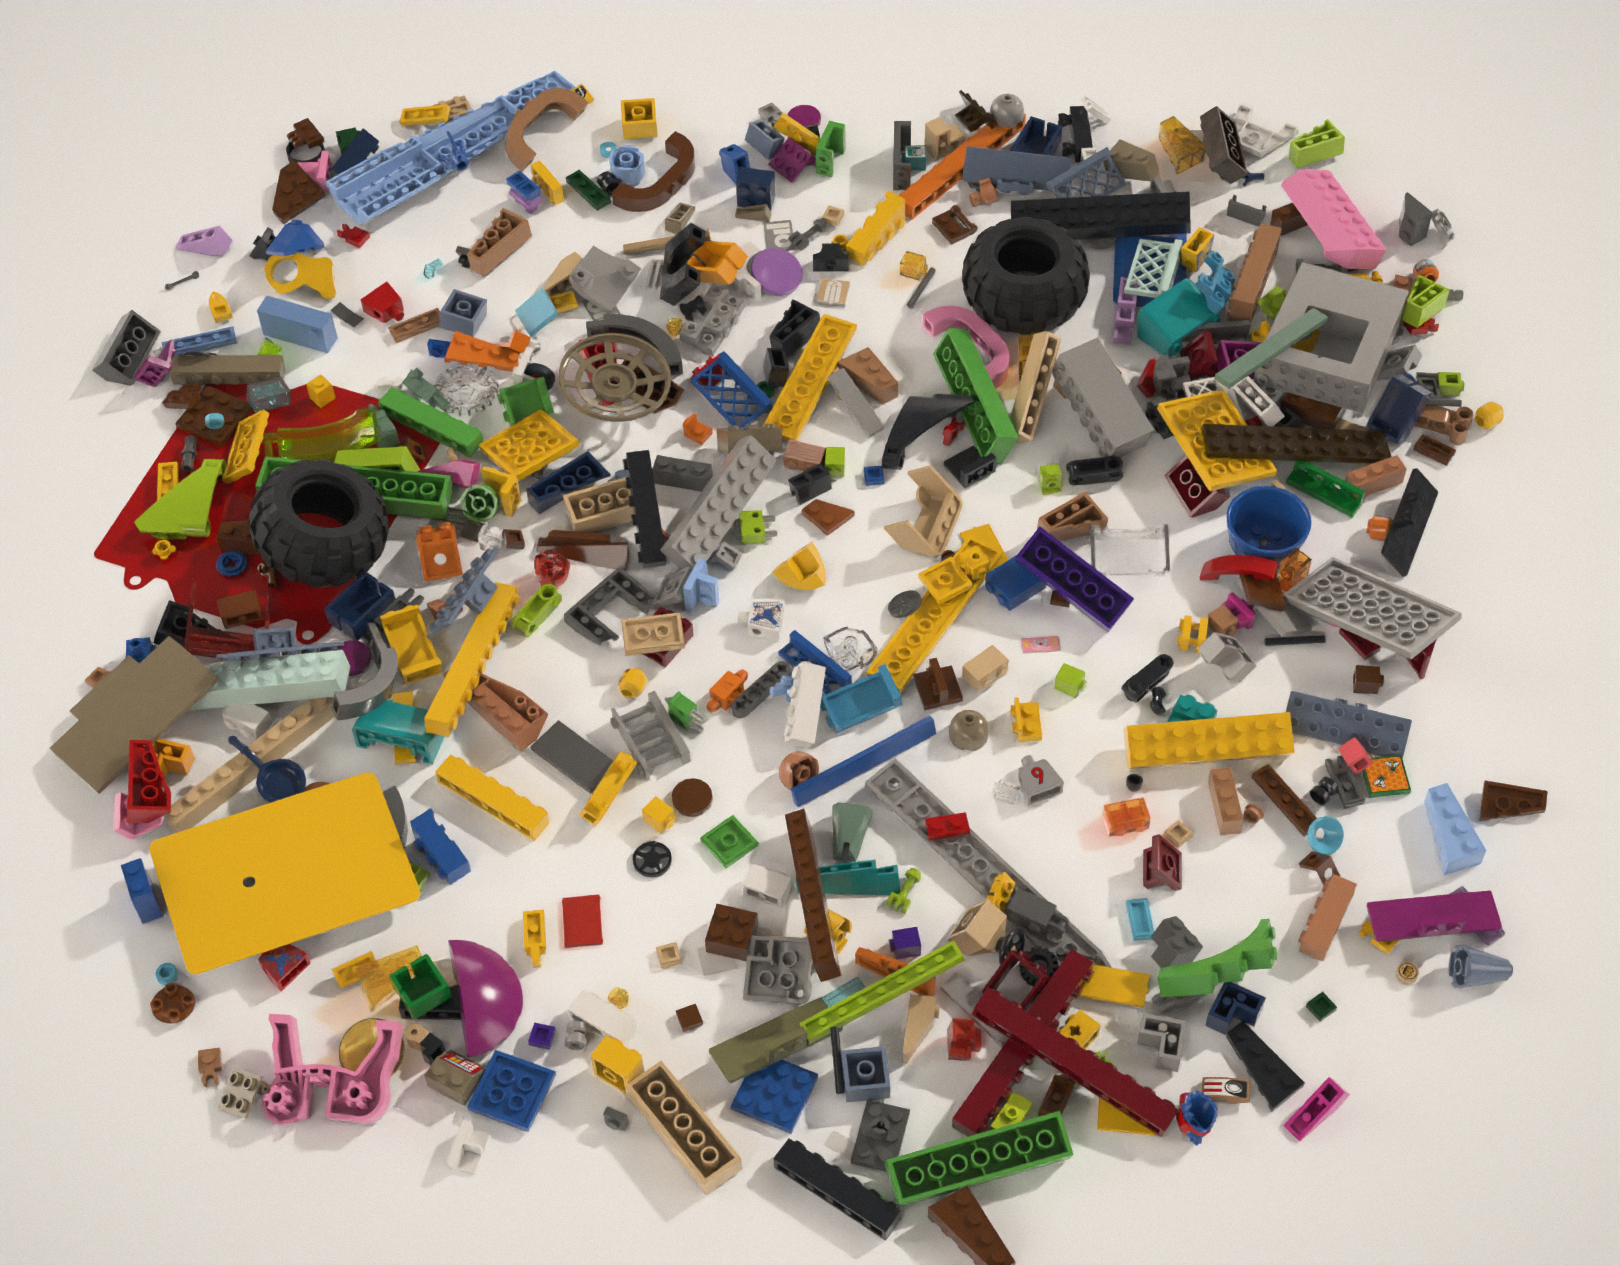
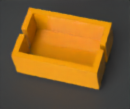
(721, 261)

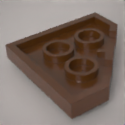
(294, 192)

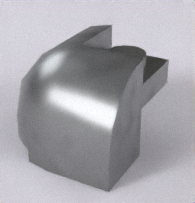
(1169, 377)

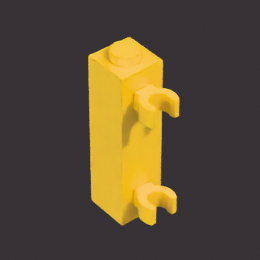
(608, 788)

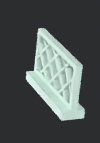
(1166, 282)

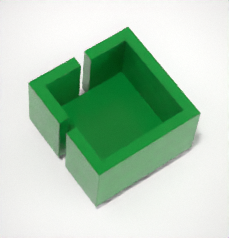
(424, 990)

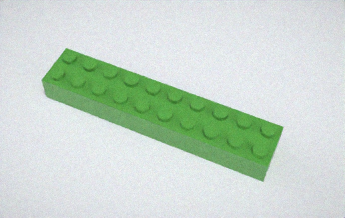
(402, 491)

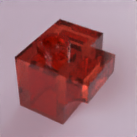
(962, 1039)

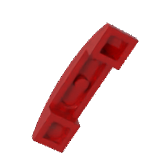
(1238, 565)

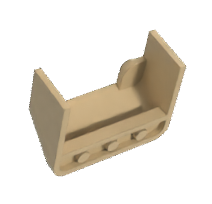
(937, 518)

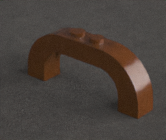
(652, 197)

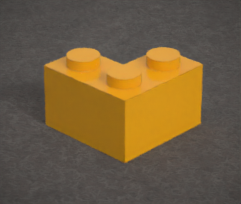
(173, 756)

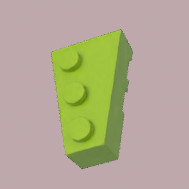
(1317, 145)
(1424, 301)

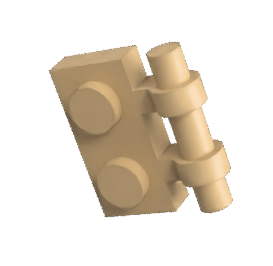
(458, 106)

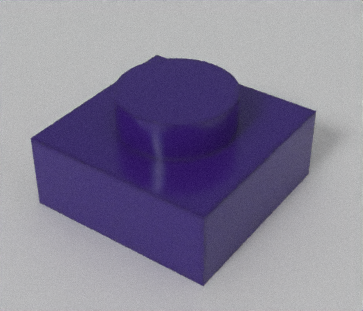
(541, 1036)

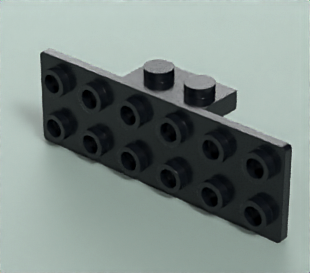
(1409, 522)

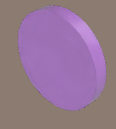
(777, 271)

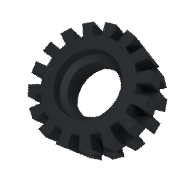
(1038, 954)

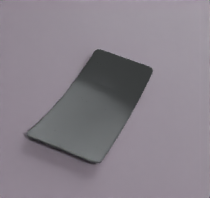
(346, 314)

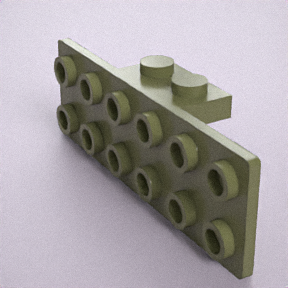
(766, 1043)

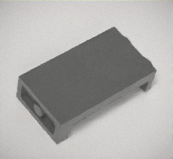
(901, 171)

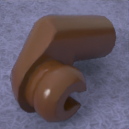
(271, 575)

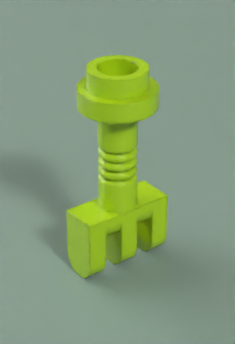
(912, 875)

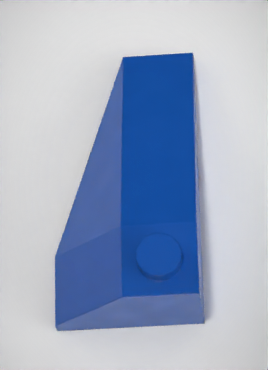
(295, 238)

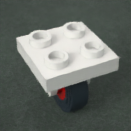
(530, 370)

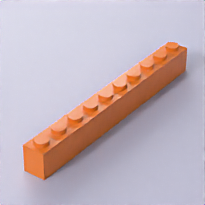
(950, 169)

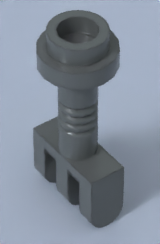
(801, 239)

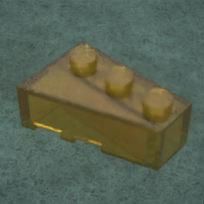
(375, 975)

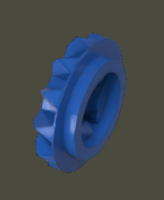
(223, 563)

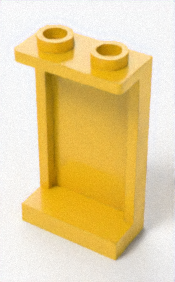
(414, 651)

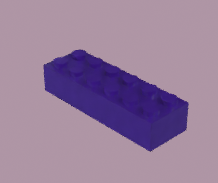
(1074, 579)

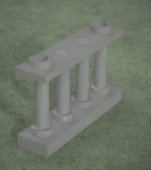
(662, 720)

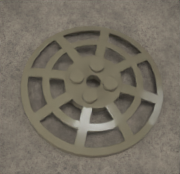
(617, 372)

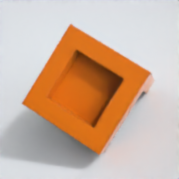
(517, 342)

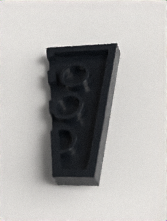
(1271, 1074)

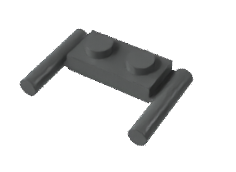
(1429, 382)

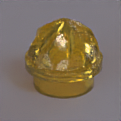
(674, 326)
(619, 997)

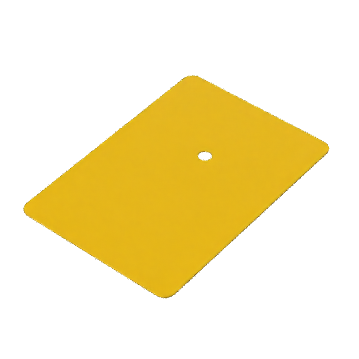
(315, 868)

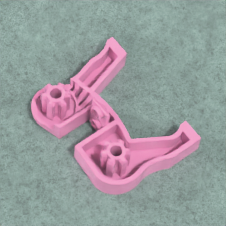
(352, 1095)

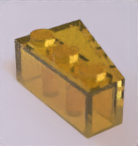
(1180, 144)

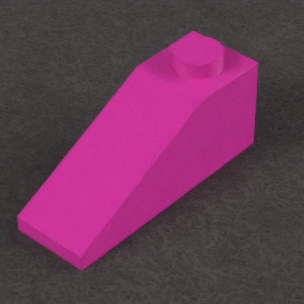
(1316, 1109)

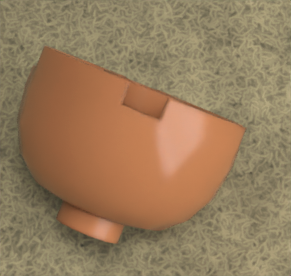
(797, 768)

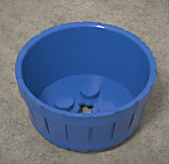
(1271, 515)

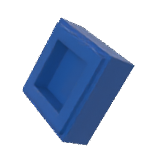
(873, 475)

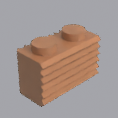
(803, 455)

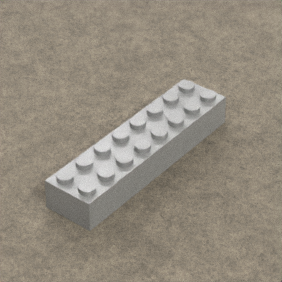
(719, 503)

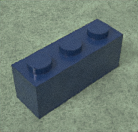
(356, 152)

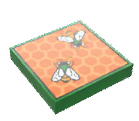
(1386, 777)

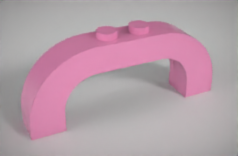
(944, 317)

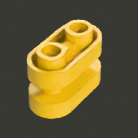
(1186, 626)

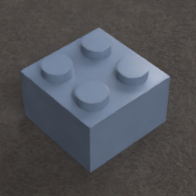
(463, 313)
(865, 1074)

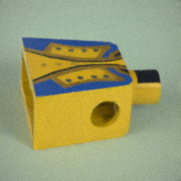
(1194, 254)

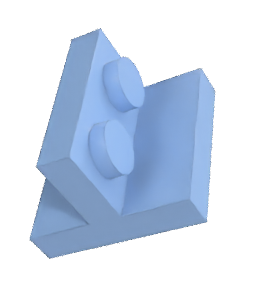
(700, 587)

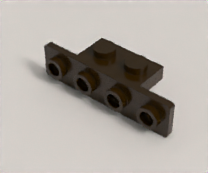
(973, 115)

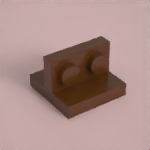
(937, 686)

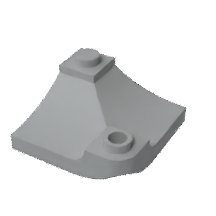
(603, 278)
(778, 970)

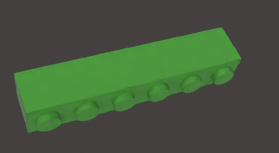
(431, 422)

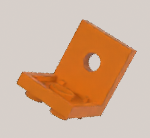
(438, 541)

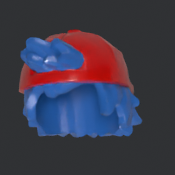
(1196, 1115)

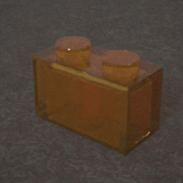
(1293, 569)
(1126, 817)

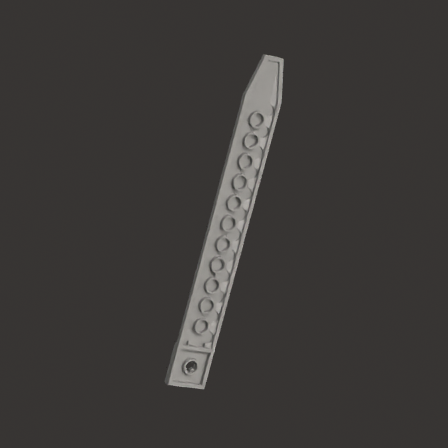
(967, 853)

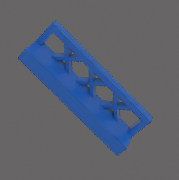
(815, 656)

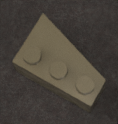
(1133, 162)
(768, 436)

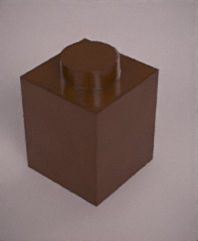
(1367, 679)

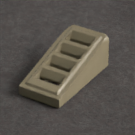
(677, 218)

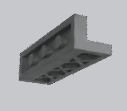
(1222, 331)

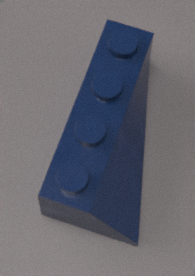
(565, 480)

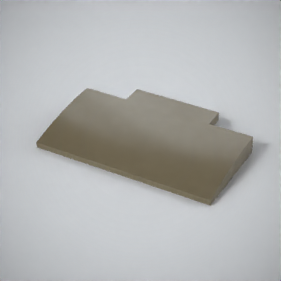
(131, 705)

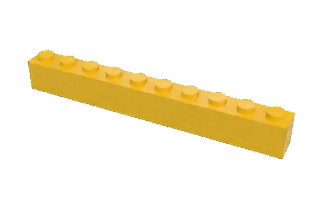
(471, 661)

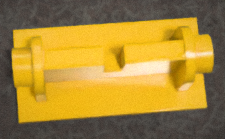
(1002, 889)

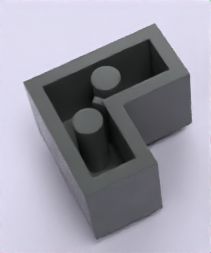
(1174, 943)

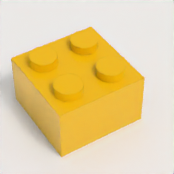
(639, 118)
(616, 1063)

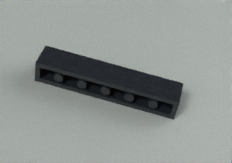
(645, 508)
(837, 1188)

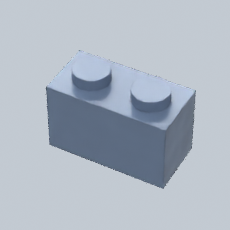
(764, 138)

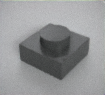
(615, 1119)

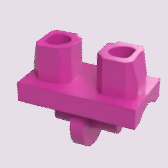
(1241, 610)

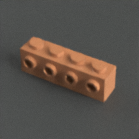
(1327, 918)

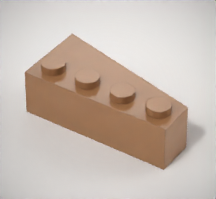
(499, 241)

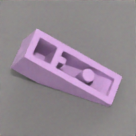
(206, 241)

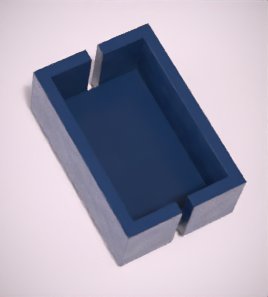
(1033, 140)
(1399, 408)
(359, 605)

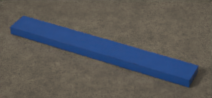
(863, 761)

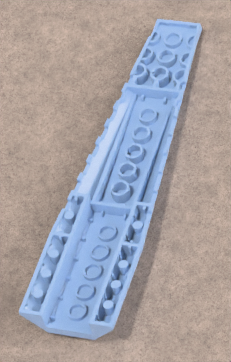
(415, 165)

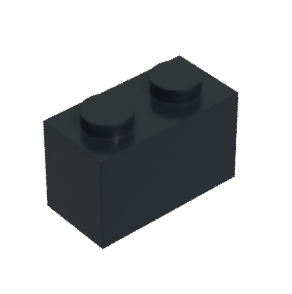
(776, 367)

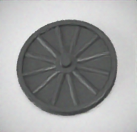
(904, 604)

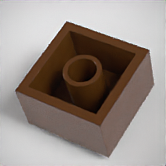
(731, 932)

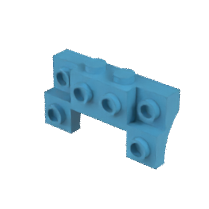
(1217, 285)

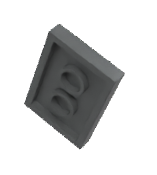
(879, 1134)

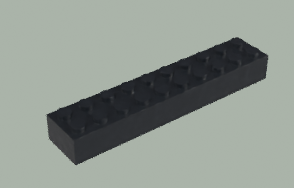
(1112, 214)

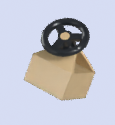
(983, 932)

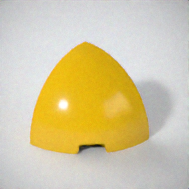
(803, 569)

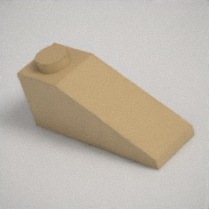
(559, 279)
(919, 1022)

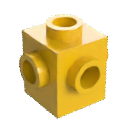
(974, 563)

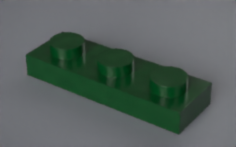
(588, 190)

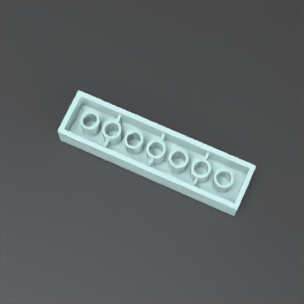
(276, 679)

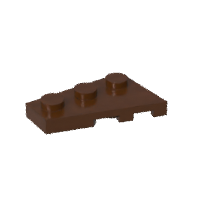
(1509, 800)

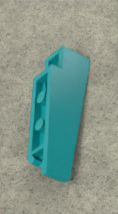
(859, 878)

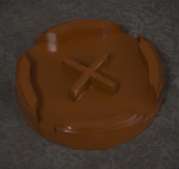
(692, 797)

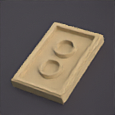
(652, 634)

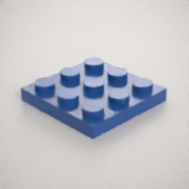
(511, 1090)
(775, 1094)

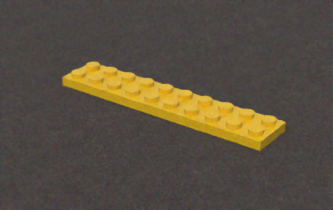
(927, 625)

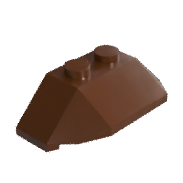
(674, 393)

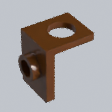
(410, 444)
(1319, 863)

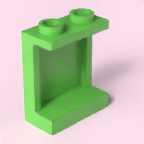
(831, 141)
(524, 400)

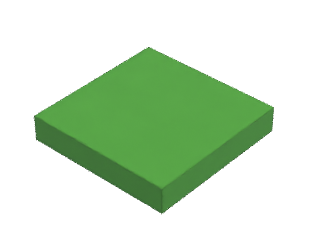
(729, 841)

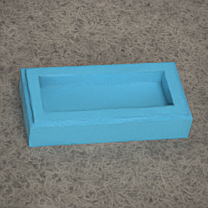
(1140, 919)

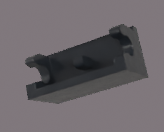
(810, 484)

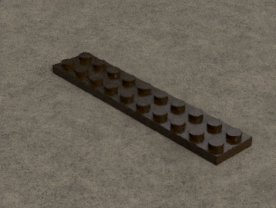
(1295, 443)

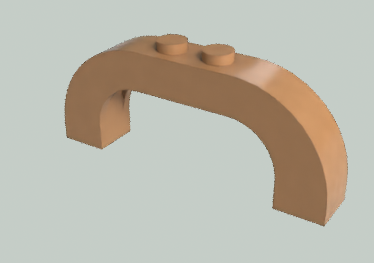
(556, 98)

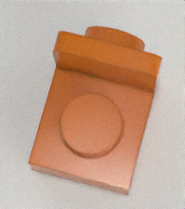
(695, 430)

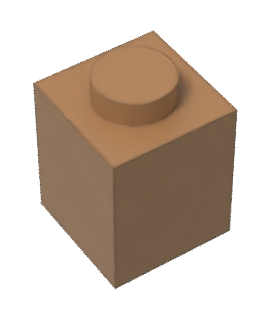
(1222, 621)

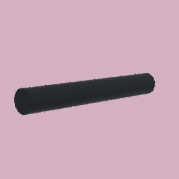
(1294, 640)
(837, 1060)

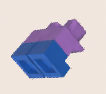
(524, 191)

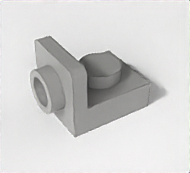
(726, 556)

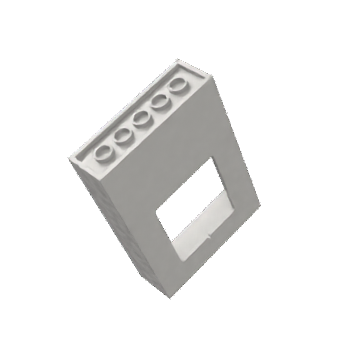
(1354, 310)

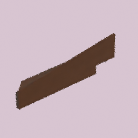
(587, 548)

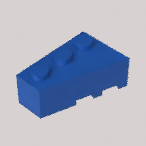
(438, 848)

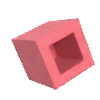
(1355, 755)

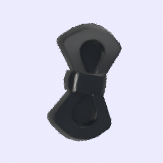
(1156, 704)

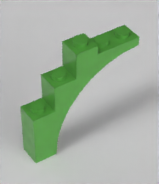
(1228, 966)

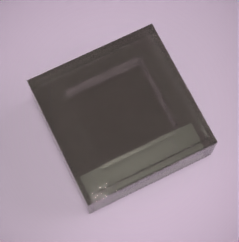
(471, 530)

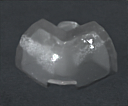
(850, 648)

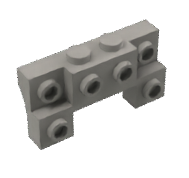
(717, 323)

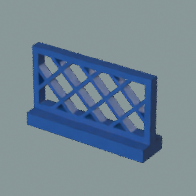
(741, 379)

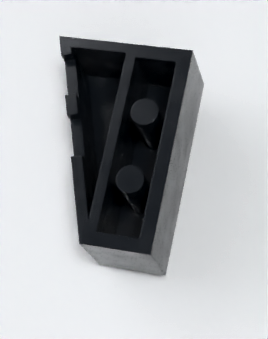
(795, 328)

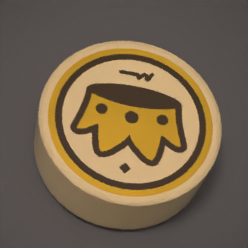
(1407, 972)

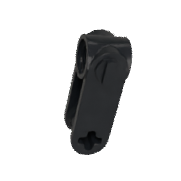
(1095, 470)
(1147, 678)

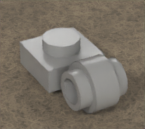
(770, 113)

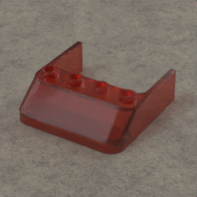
(212, 642)

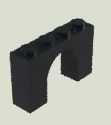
(677, 277)

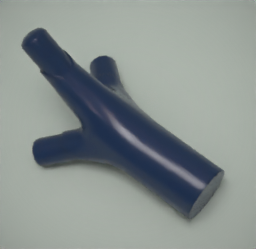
(1253, 176)

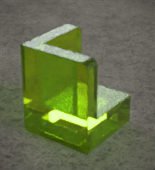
(269, 347)

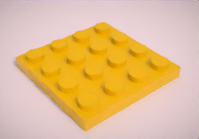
(529, 445)

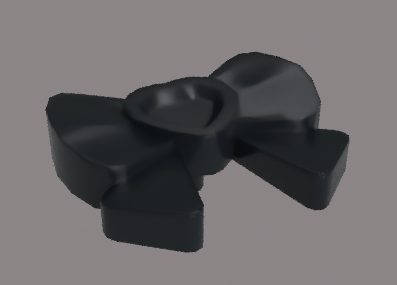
(696, 304)

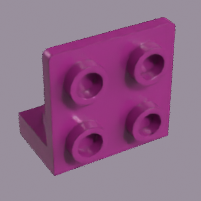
(791, 160)
(155, 368)

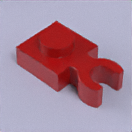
(354, 236)
(1423, 329)

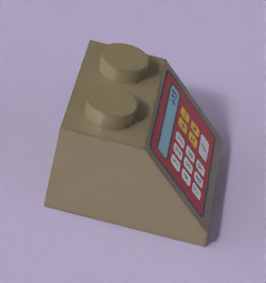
(454, 1076)

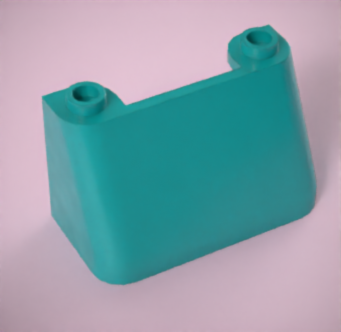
(1173, 317)
(397, 726)

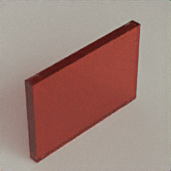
(582, 921)

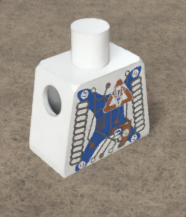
(764, 619)

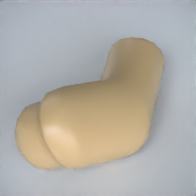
(452, 455)

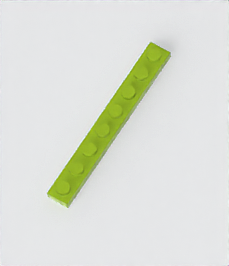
(883, 991)

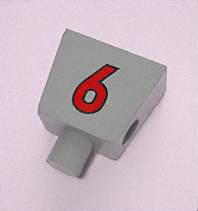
(1038, 780)

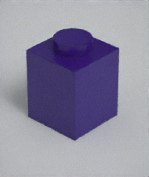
(905, 943)

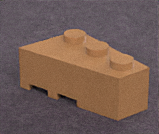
(870, 375)
(1073, 518)

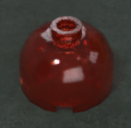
(551, 567)

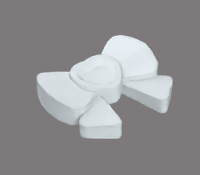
(383, 383)

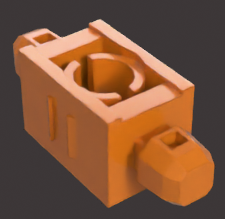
(726, 690)

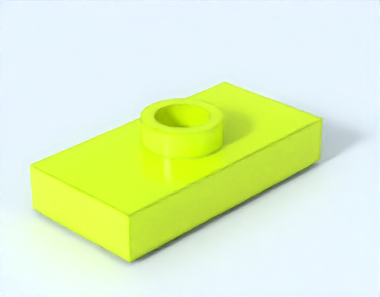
(1012, 1112)

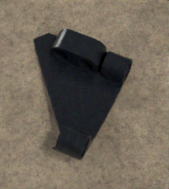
(916, 418)

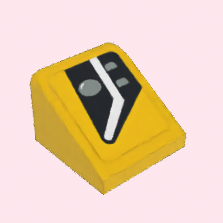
(582, 91)

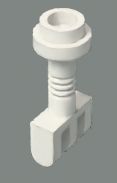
(520, 328)

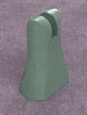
(849, 828)

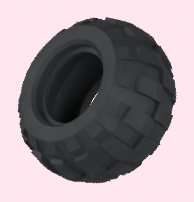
(1025, 302)
(311, 552)

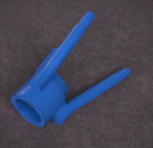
(458, 160)

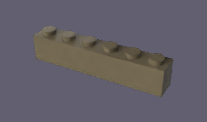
(226, 369)

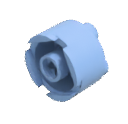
(627, 165)

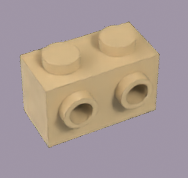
(985, 668)

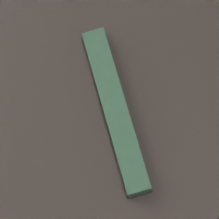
(1270, 348)

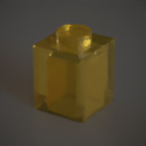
(913, 265)

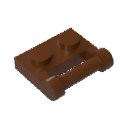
(950, 228)

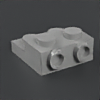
(1400, 362)

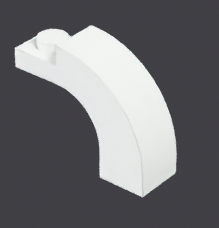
(743, 279)

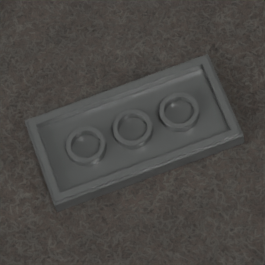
(572, 756)

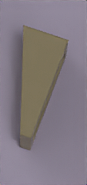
(757, 213)

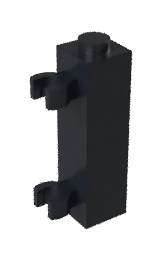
(1080, 131)

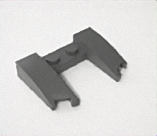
(618, 583)

